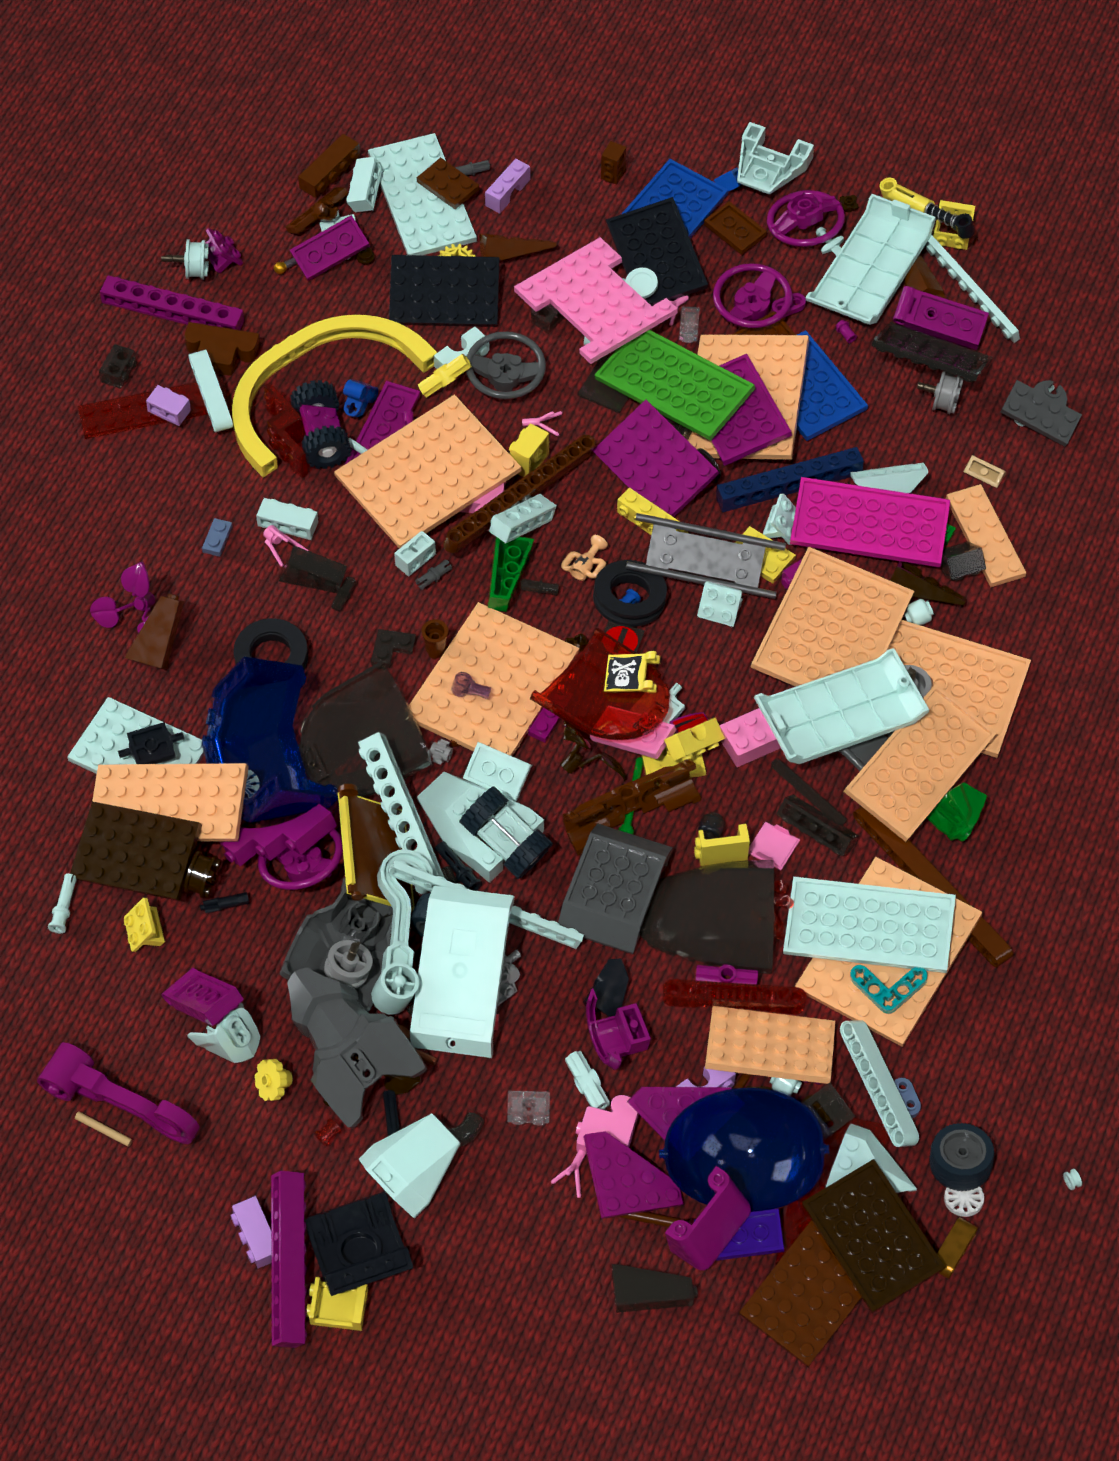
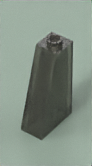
(648, 1289)

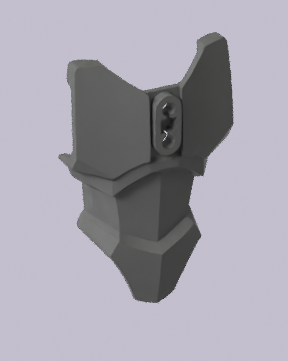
(344, 920)
(340, 1029)

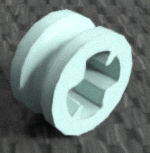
(1072, 1179)

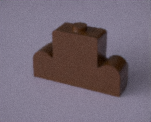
(222, 345)

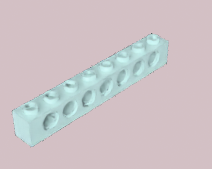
(368, 749)

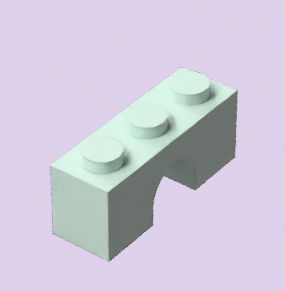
(467, 341)

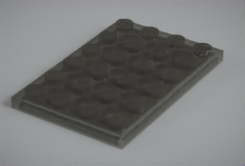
(932, 352)

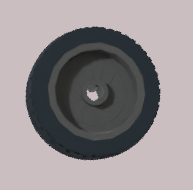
(961, 1157)

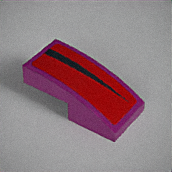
(688, 721)

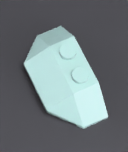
(895, 478)

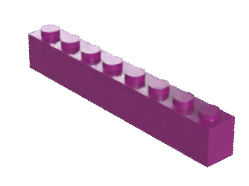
(288, 1259)

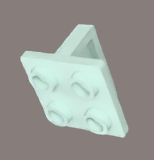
(780, 519)
(720, 603)

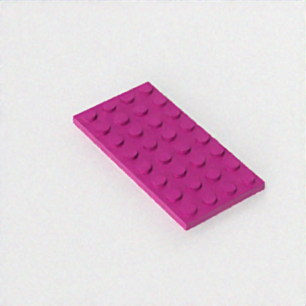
(870, 522)

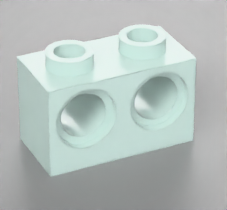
(415, 553)

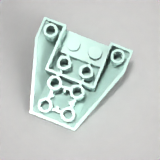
(412, 1162)

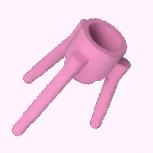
(275, 536)

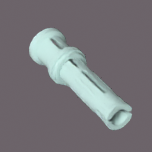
(61, 911)

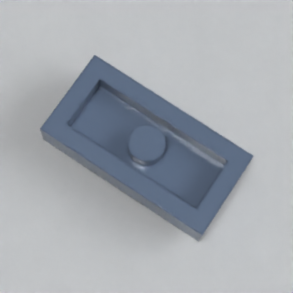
(217, 537)

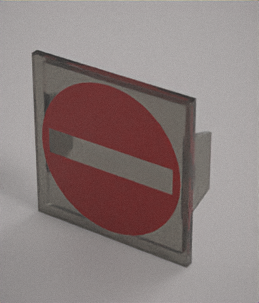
(625, 634)

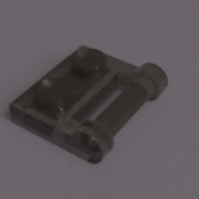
(833, 1106)

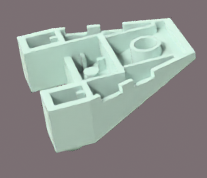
(766, 168)

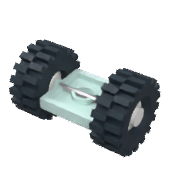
(505, 832)

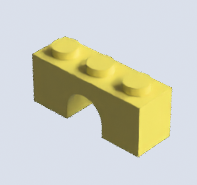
(704, 735)

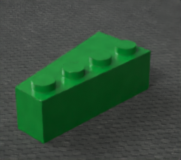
(507, 568)

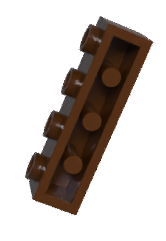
(329, 165)

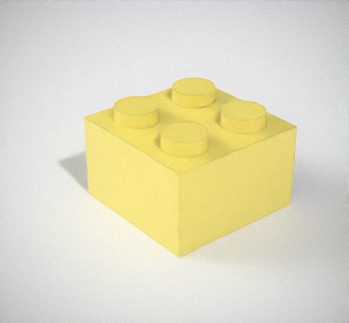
(530, 448)

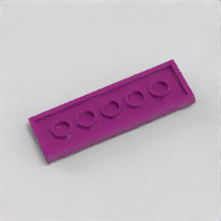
(386, 415)

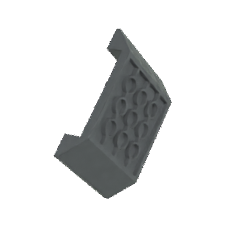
(613, 887)

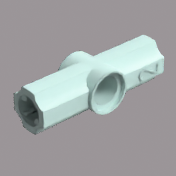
(587, 1080)

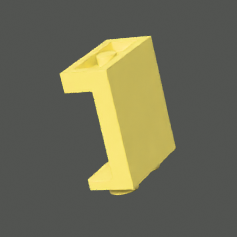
(722, 849)
(337, 1311)

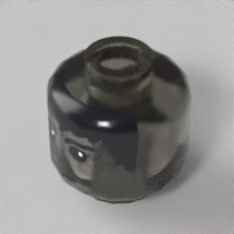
(712, 825)

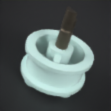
(193, 259)

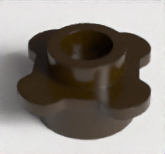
(849, 203)

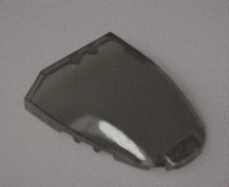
(716, 915)

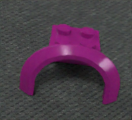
(617, 1034)

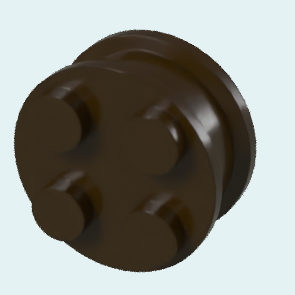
(202, 874)

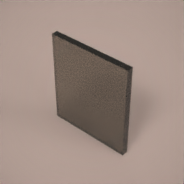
(600, 393)

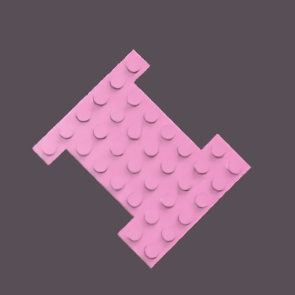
(594, 299)

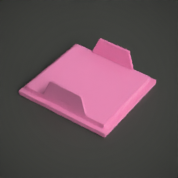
(773, 844)

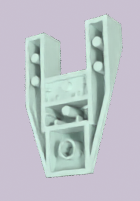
(447, 802)

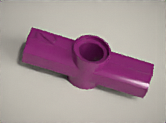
(715, 974)

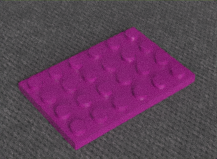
(756, 421)
(656, 460)

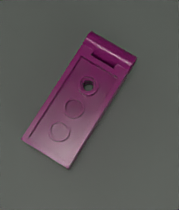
(949, 321)
(202, 997)

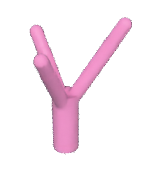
(677, 303)
(537, 421)
(574, 1166)

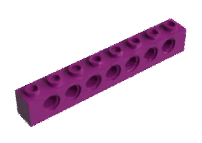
(169, 304)

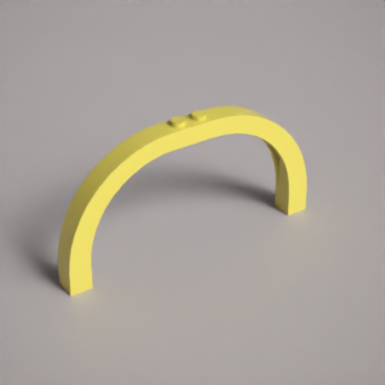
(298, 344)

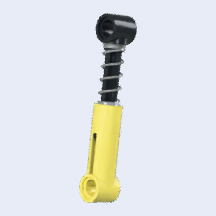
(961, 223)

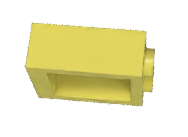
(950, 239)

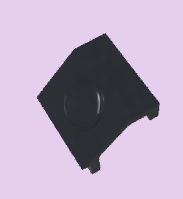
(357, 1243)

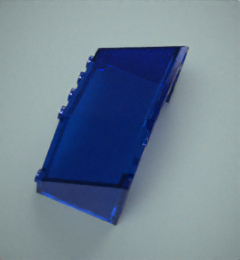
(255, 727)

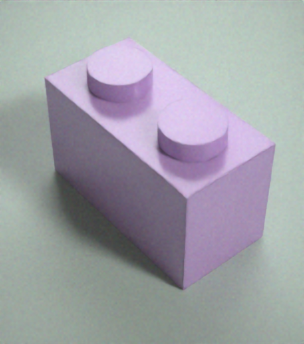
(168, 405)

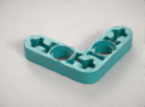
(885, 993)

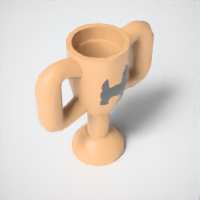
(584, 563)

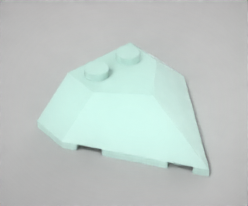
(859, 1148)

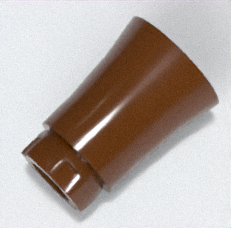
(435, 637)

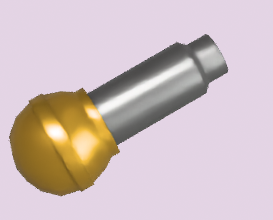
(281, 267)

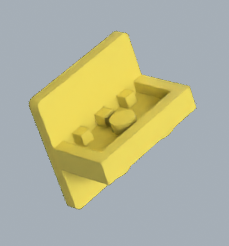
(143, 926)

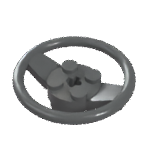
(516, 370)

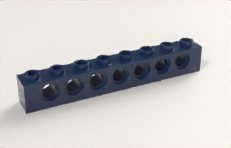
(787, 479)

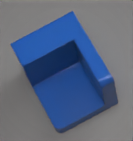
(728, 180)

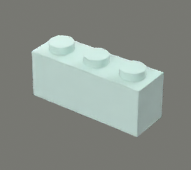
(364, 184)
(287, 518)

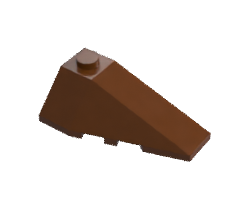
(505, 248)

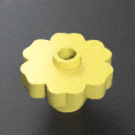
(272, 1079)

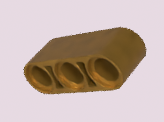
(956, 1245)

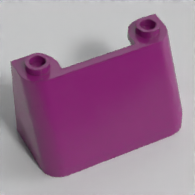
(714, 1227)

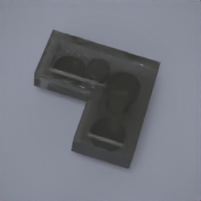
(389, 642)

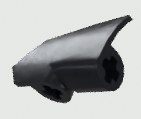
(610, 987)

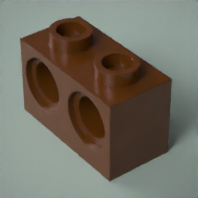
(613, 162)

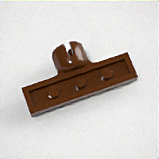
(321, 210)

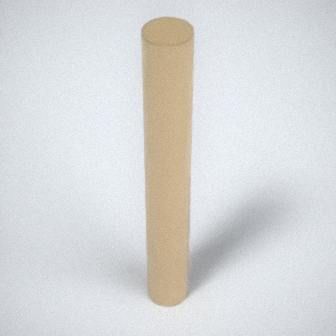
(103, 1129)

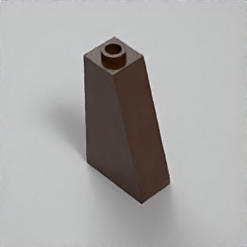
(158, 633)

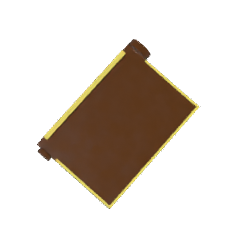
(366, 844)

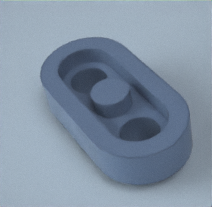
(908, 1096)

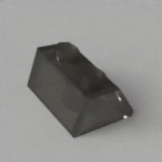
(962, 560)

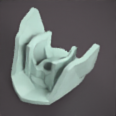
(234, 1037)

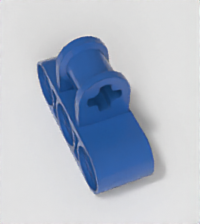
(358, 395)

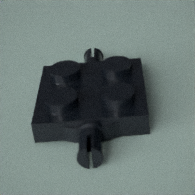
(151, 744)

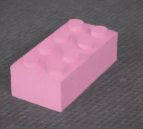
(748, 737)

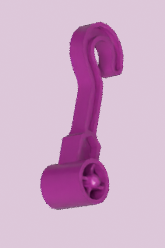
(72, 1072)

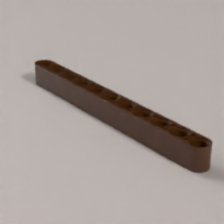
(541, 477)
(913, 862)

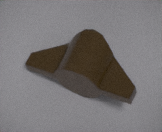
(578, 641)

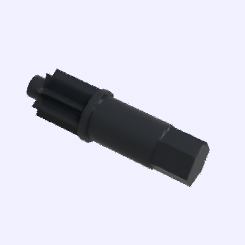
(218, 904)

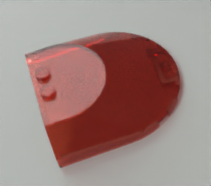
(581, 699)

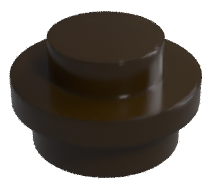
(365, 256)

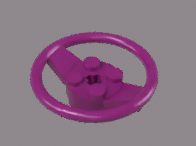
(804, 210)
(753, 299)
(306, 868)

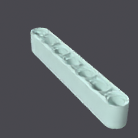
(879, 1083)

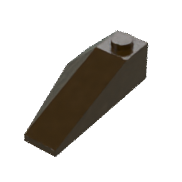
(924, 587)

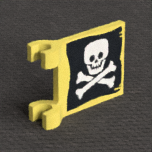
(628, 672)

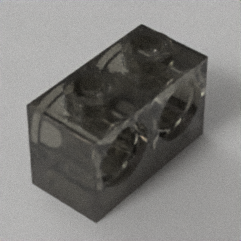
(546, 318)
(118, 366)

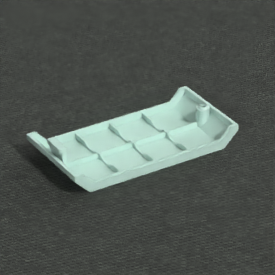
(874, 260)
(843, 708)
(460, 971)

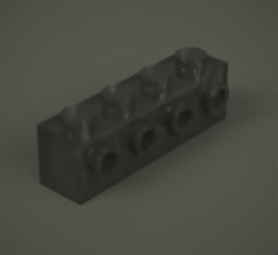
(817, 825)

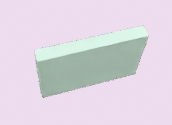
(495, 768)

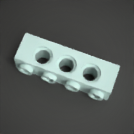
(522, 518)

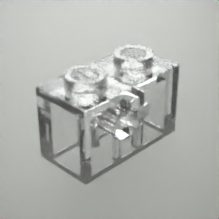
(521, 1100)

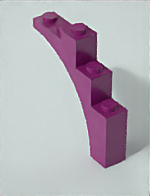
(272, 840)

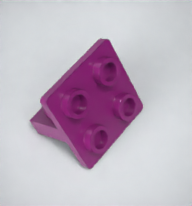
(222, 251)

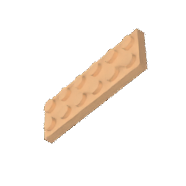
(985, 530)

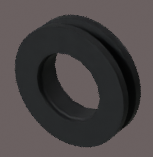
(627, 613)
(272, 630)

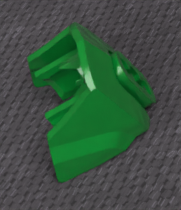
(958, 811)

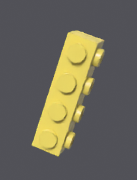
(632, 503)

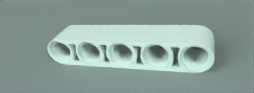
(210, 390)

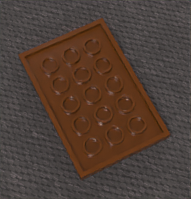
(803, 1298)

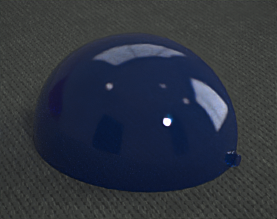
(754, 1135)

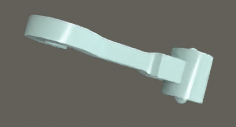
(398, 978)

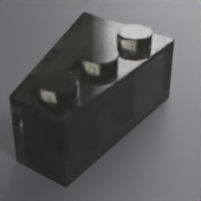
(312, 571)

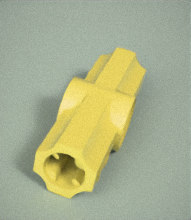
(444, 375)

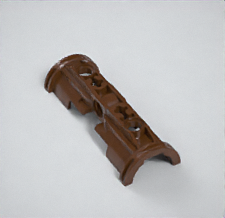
(645, 793)

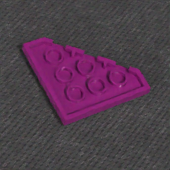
(663, 1104)
(626, 1180)

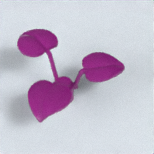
(134, 580)

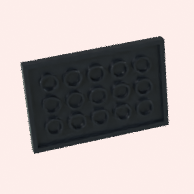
(658, 241)
(444, 290)

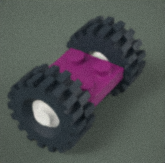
(324, 440)

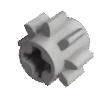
(441, 751)

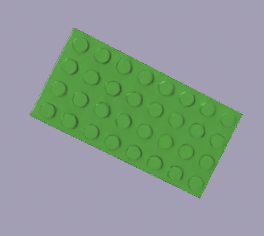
(676, 383)

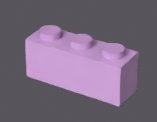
(254, 1231)

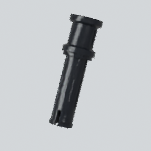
(462, 873)

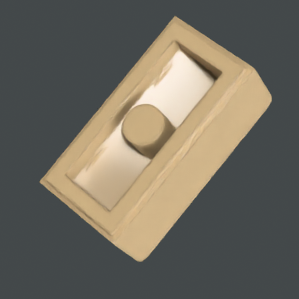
(984, 471)

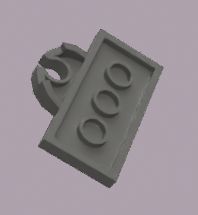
(1042, 410)

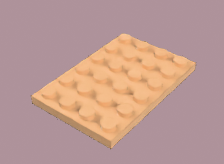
(770, 1044)

